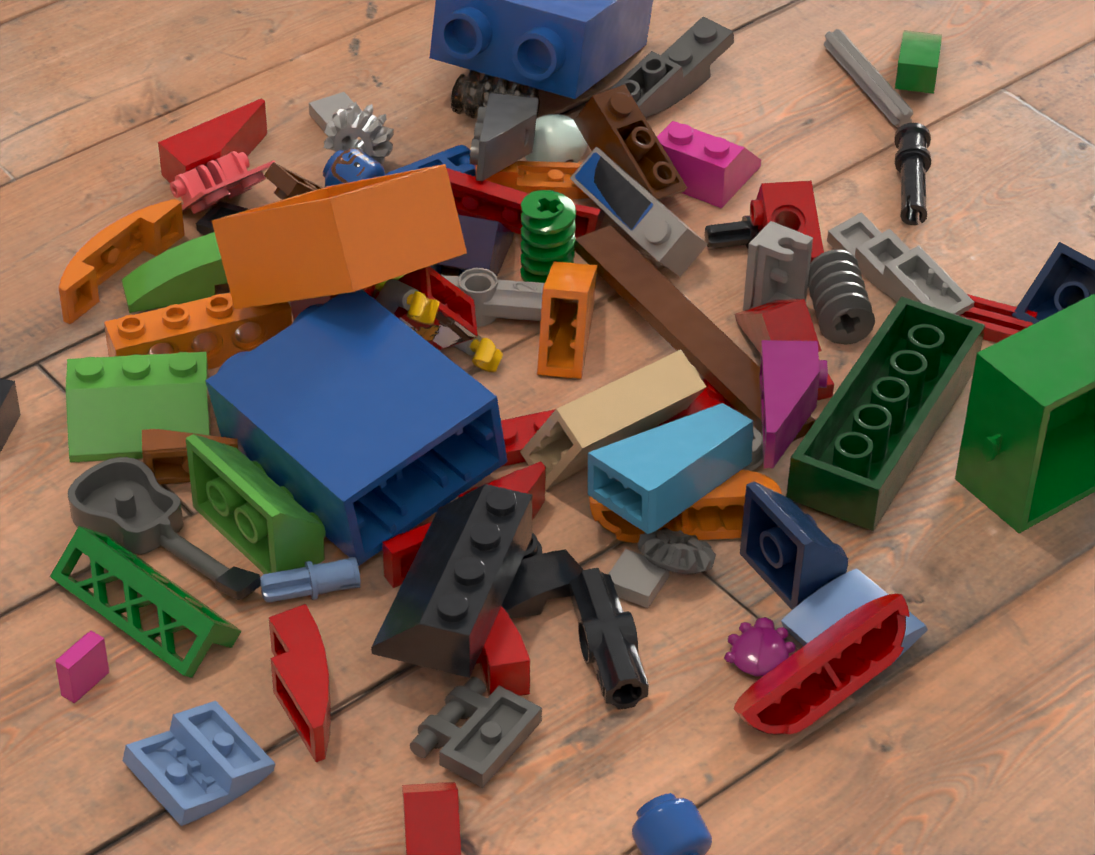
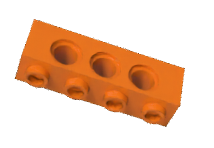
(197, 326)

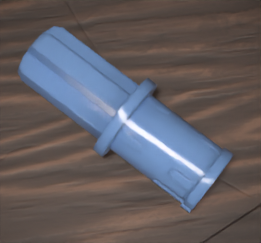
(311, 580)

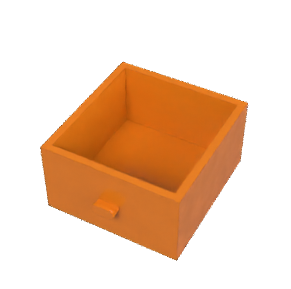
(340, 238)

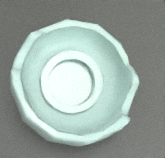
(557, 140)

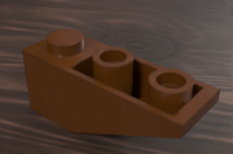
(622, 132)

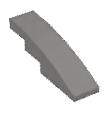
(896, 268)

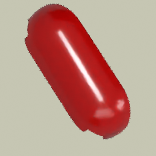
(827, 668)

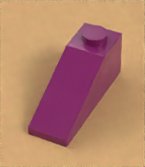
(788, 392)

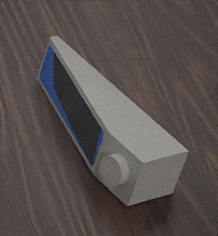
(638, 212)

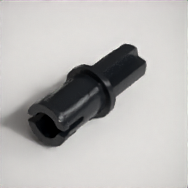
(731, 233)

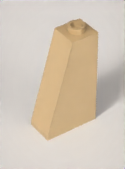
(613, 414)

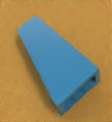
(670, 466)

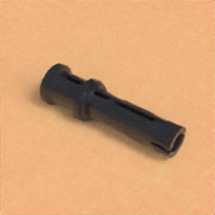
(913, 162)

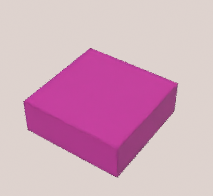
(82, 666)

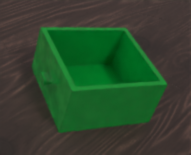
(1033, 419)

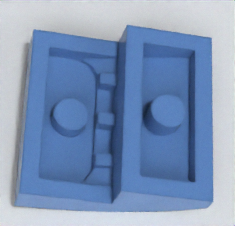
(836, 601)
(198, 762)

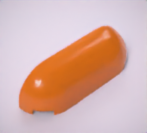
(712, 517)

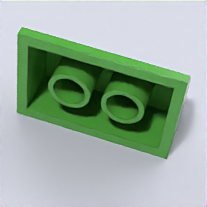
(122, 395)
(252, 508)

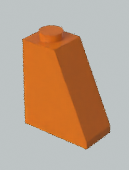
(566, 319)

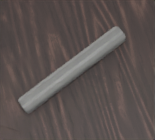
(868, 78)

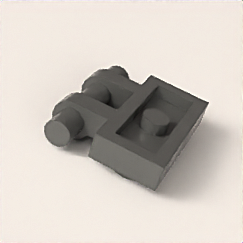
(486, 739)

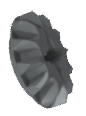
(676, 551)

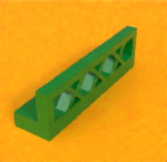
(155, 589)

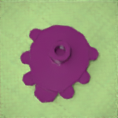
(759, 647)

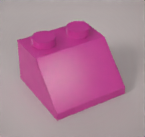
(708, 163)

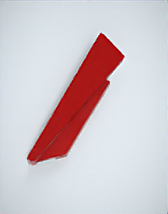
(503, 204)

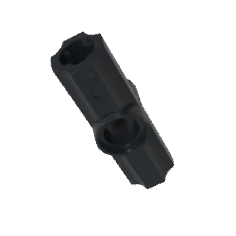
(608, 639)

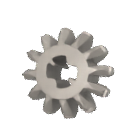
(355, 123)

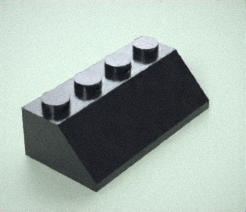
(458, 581)

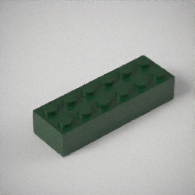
(884, 413)

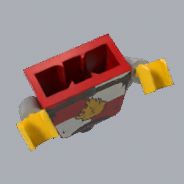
(439, 314)

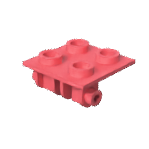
(221, 178)

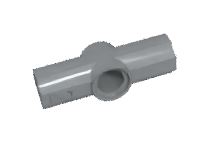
(499, 297)

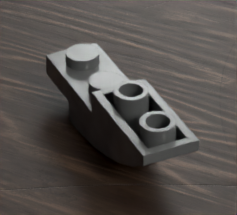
(668, 78)

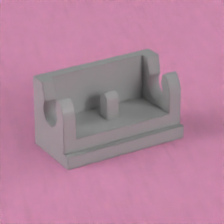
(777, 266)

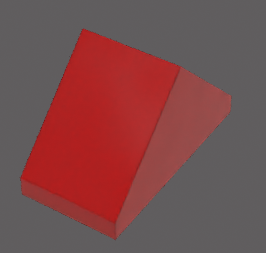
(431, 819)

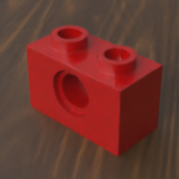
(790, 206)

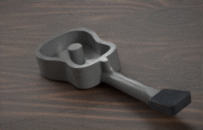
(134, 510)

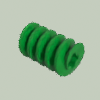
(546, 233)

